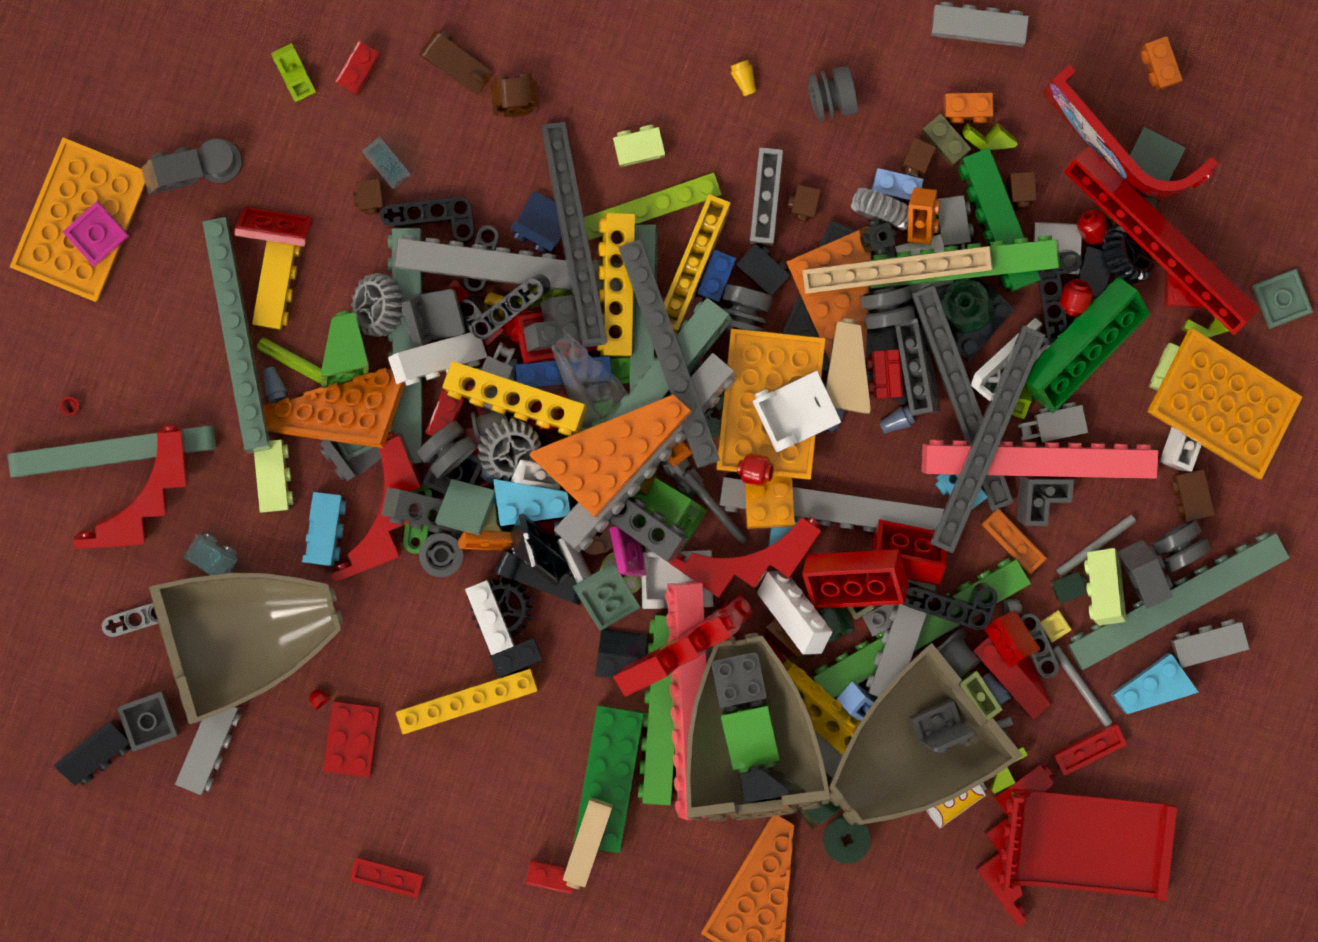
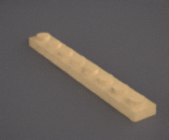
(897, 269)

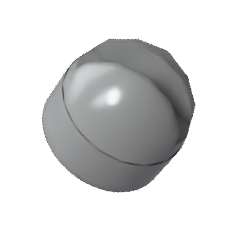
(1012, 604)

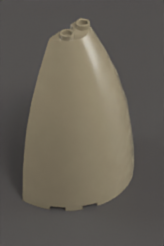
(240, 634)
(894, 776)
(711, 782)

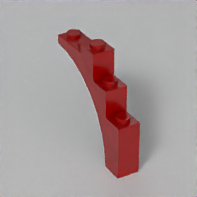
(684, 648)

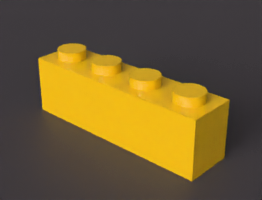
(275, 285)

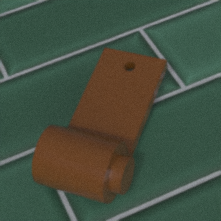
(455, 62)

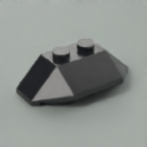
(539, 550)

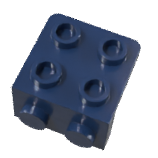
(538, 224)

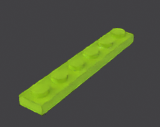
(659, 203)

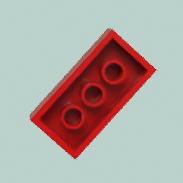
(855, 579)

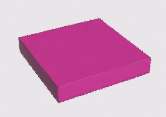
(96, 233)
(627, 553)

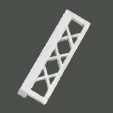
(998, 362)

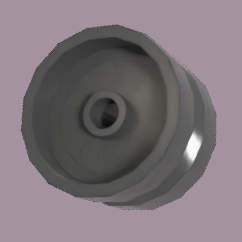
(887, 303)
(447, 449)
(1180, 543)

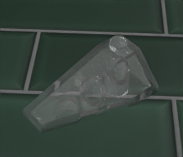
(587, 381)

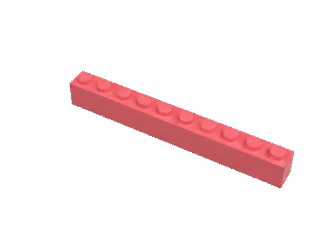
(1047, 459)
(684, 612)

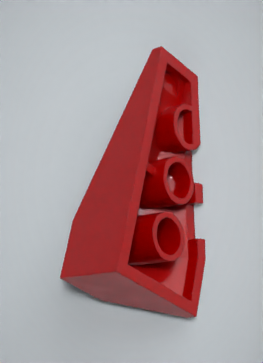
(1020, 681)

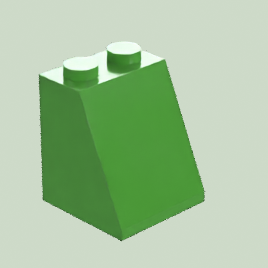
(344, 351)
(674, 506)
(750, 737)

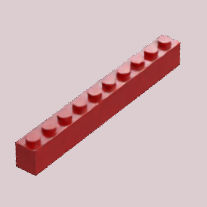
(1161, 240)

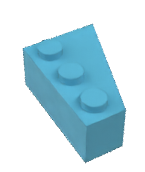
(532, 501)
(325, 529)
(1154, 686)

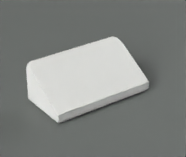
(533, 474)

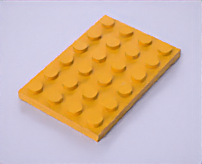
(71, 187)
(764, 363)
(1224, 404)

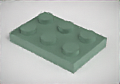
(606, 596)

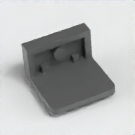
(433, 316)
(353, 468)
(739, 681)
(940, 727)

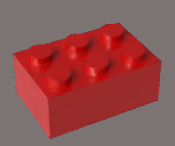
(920, 558)

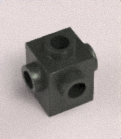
(870, 237)

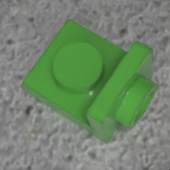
(620, 368)

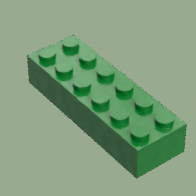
(994, 210)
(1086, 344)
(611, 769)

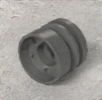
(832, 93)
(745, 307)

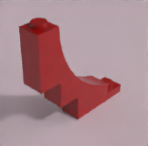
(129, 524)
(380, 543)
(784, 555)
(1035, 779)

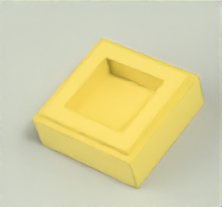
(1055, 626)

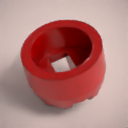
(73, 404)
(318, 698)

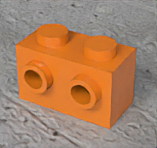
(1161, 64)
(968, 107)
(922, 216)

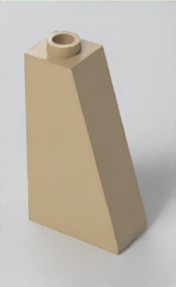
(847, 369)
(587, 843)

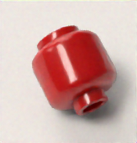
(1093, 226)
(1076, 297)
(755, 469)

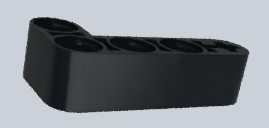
(427, 218)
(1054, 298)
(507, 304)
(516, 569)
(946, 602)

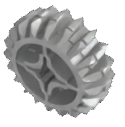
(880, 206)
(377, 304)
(519, 449)

